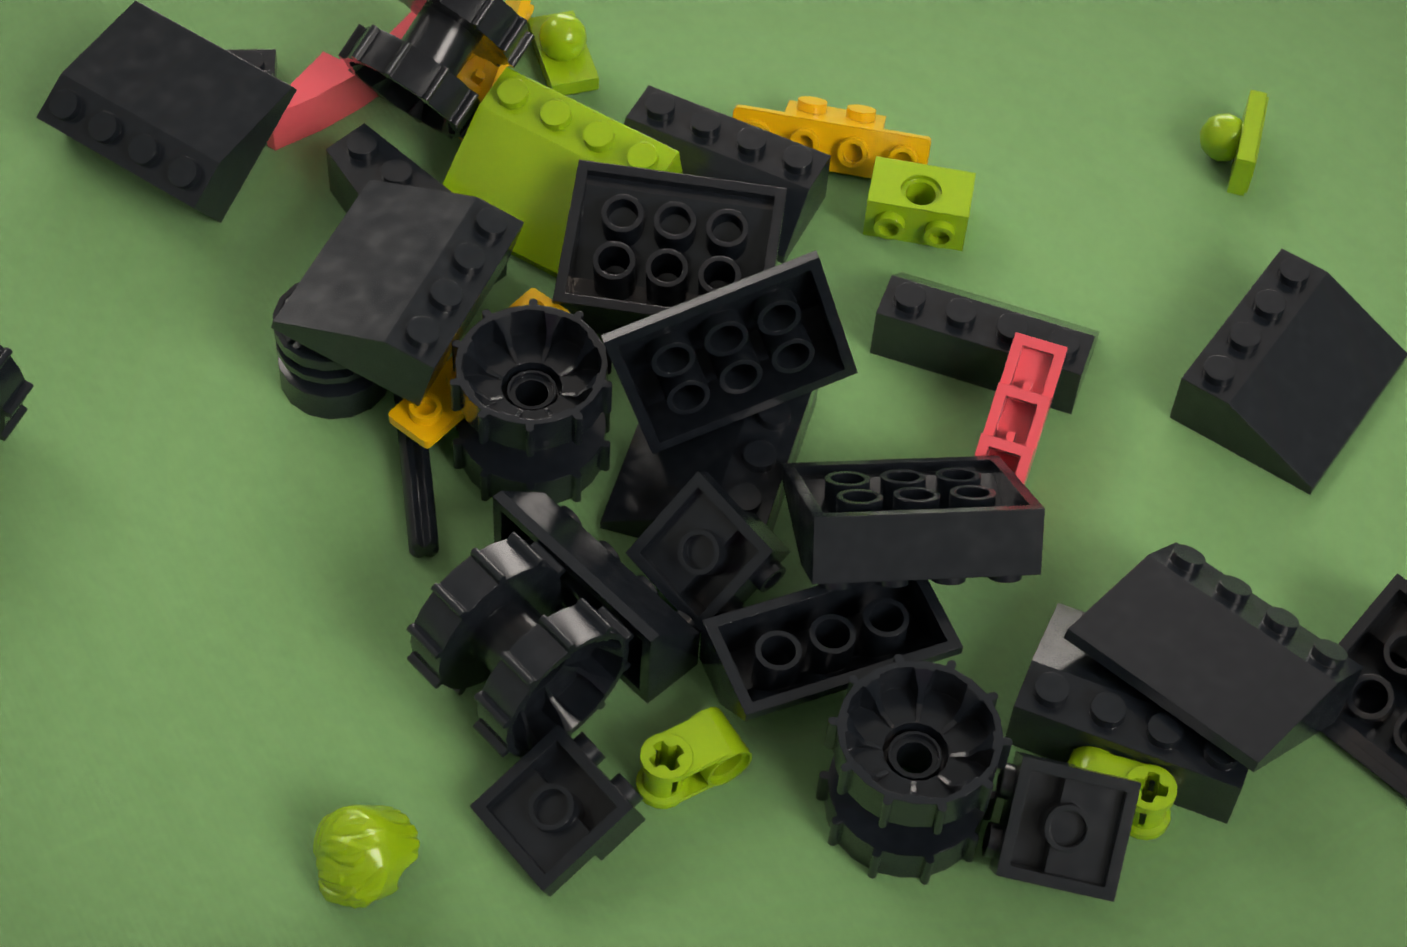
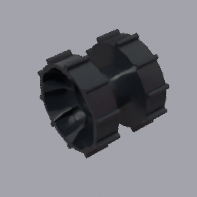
(423, 66)
(532, 402)
(499, 626)
(918, 719)

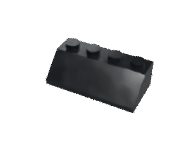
(736, 151)
(971, 335)
(663, 639)
(817, 639)

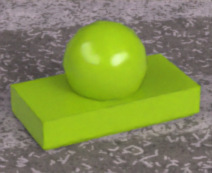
(563, 53)
(1237, 139)

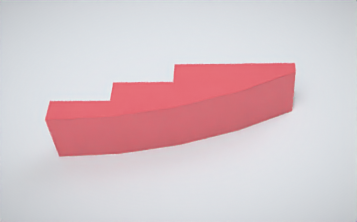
(325, 96)
(1022, 403)

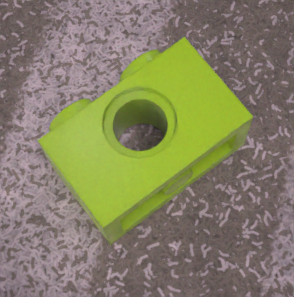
(919, 203)

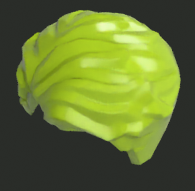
(363, 853)

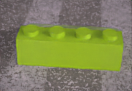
(526, 158)

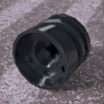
(318, 383)

